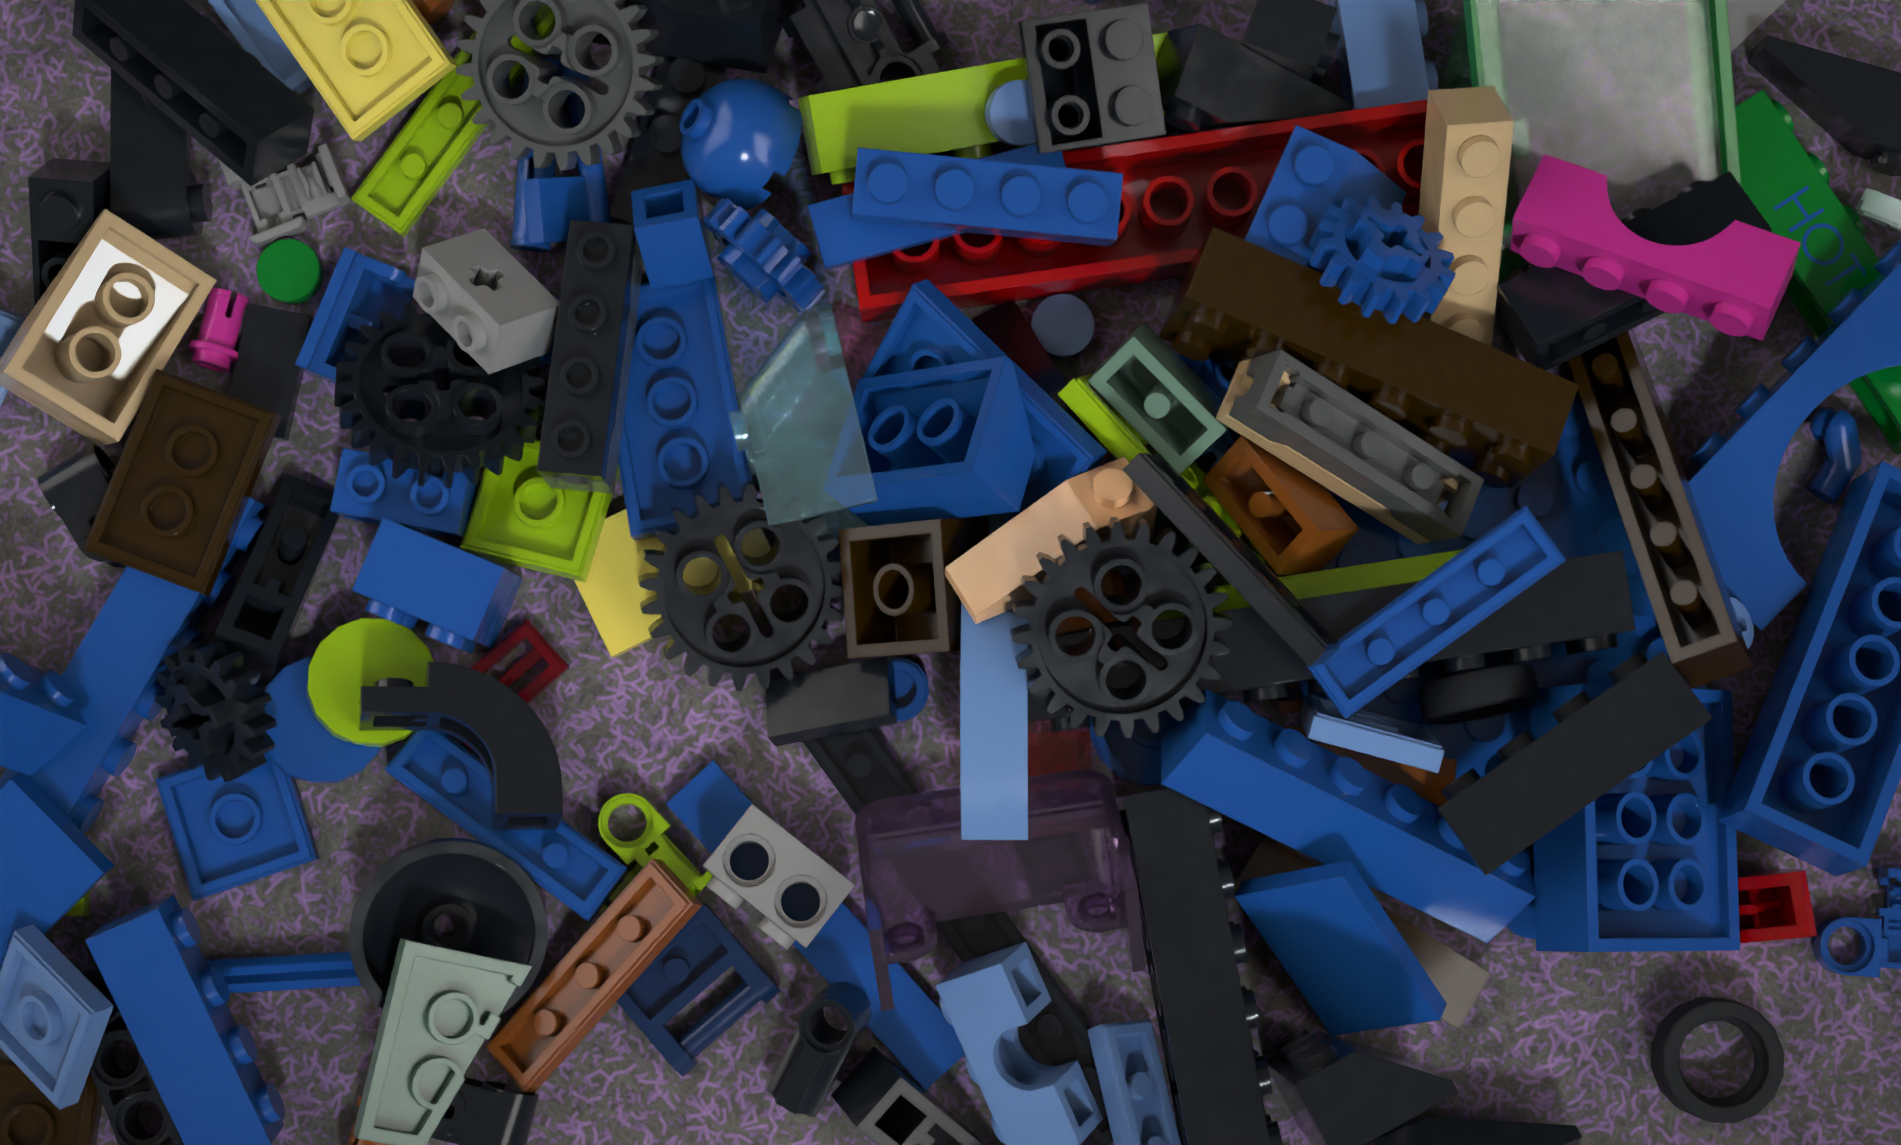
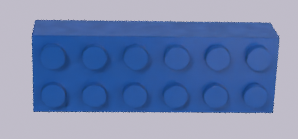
(1831, 721)

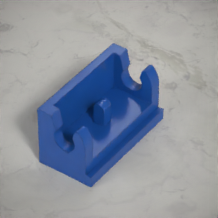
(353, 298)

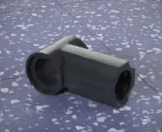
(819, 1049)

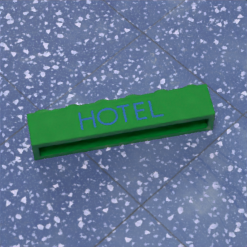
(1833, 254)

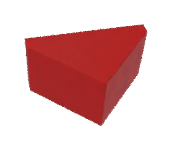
(1775, 906)

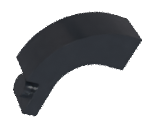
(491, 722)

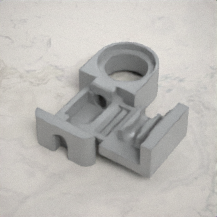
(291, 194)

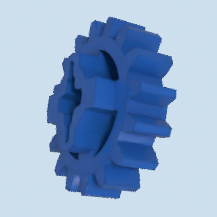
(763, 255)
(1381, 259)

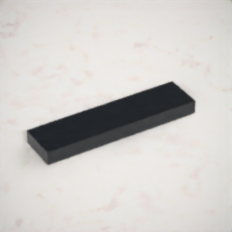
(1232, 558)

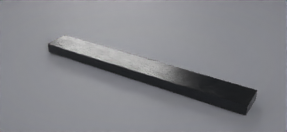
(1058, 1034)

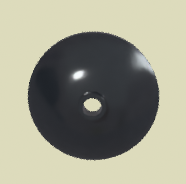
(477, 883)

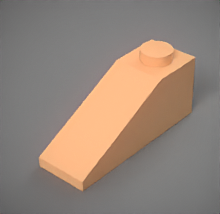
(991, 572)

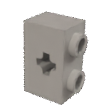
(486, 300)

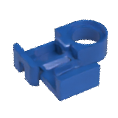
(1878, 942)

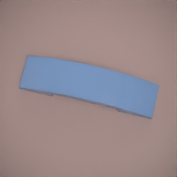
(993, 730)

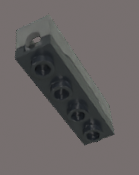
(591, 357)

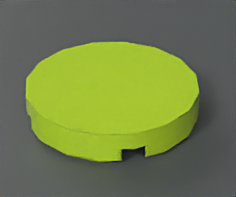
(358, 657)

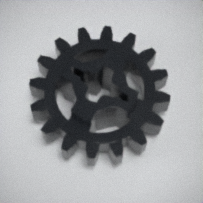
(215, 710)

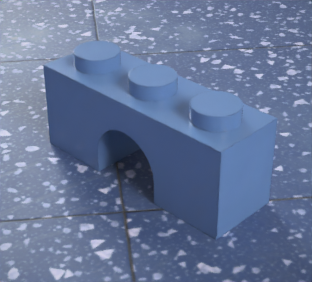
(1026, 1099)

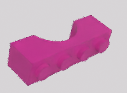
(1723, 280)

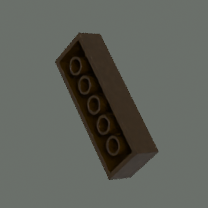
(1434, 382)

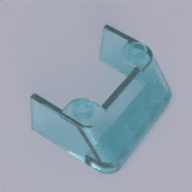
(805, 429)

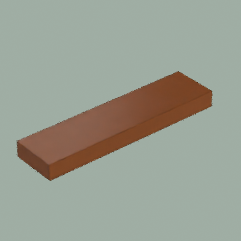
(593, 975)

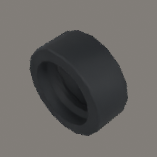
(1764, 1041)

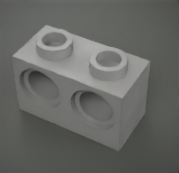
(788, 865)

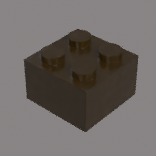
(899, 587)

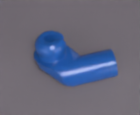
(1842, 449)

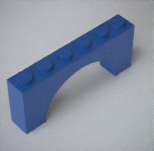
(1739, 470)

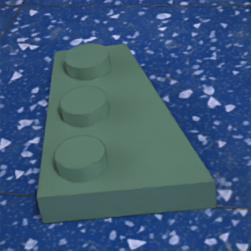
(428, 1034)

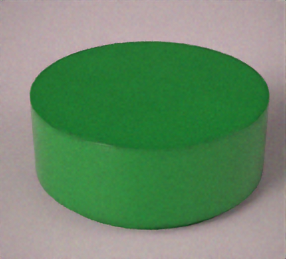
(289, 271)

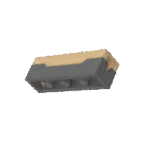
(1349, 447)

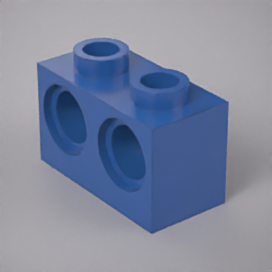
(370, 494)

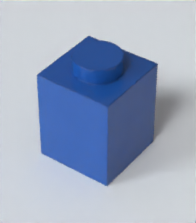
(672, 234)

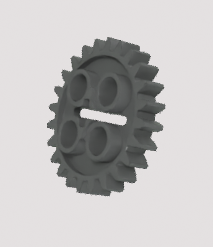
(538, 116)

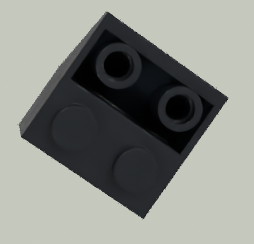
(1092, 78)

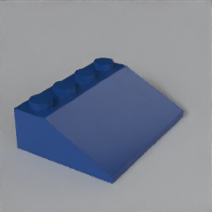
(1648, 855)

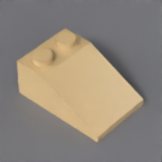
(104, 329)

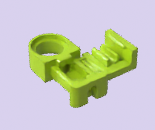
(650, 845)

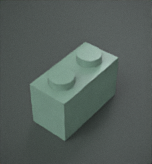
(1160, 397)

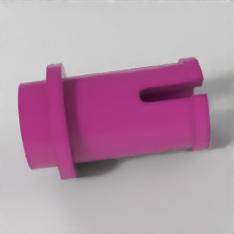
(219, 331)

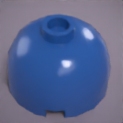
(738, 139)

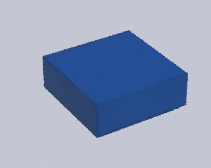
(551, 206)

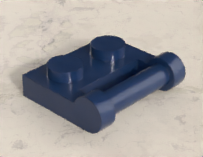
(680, 974)

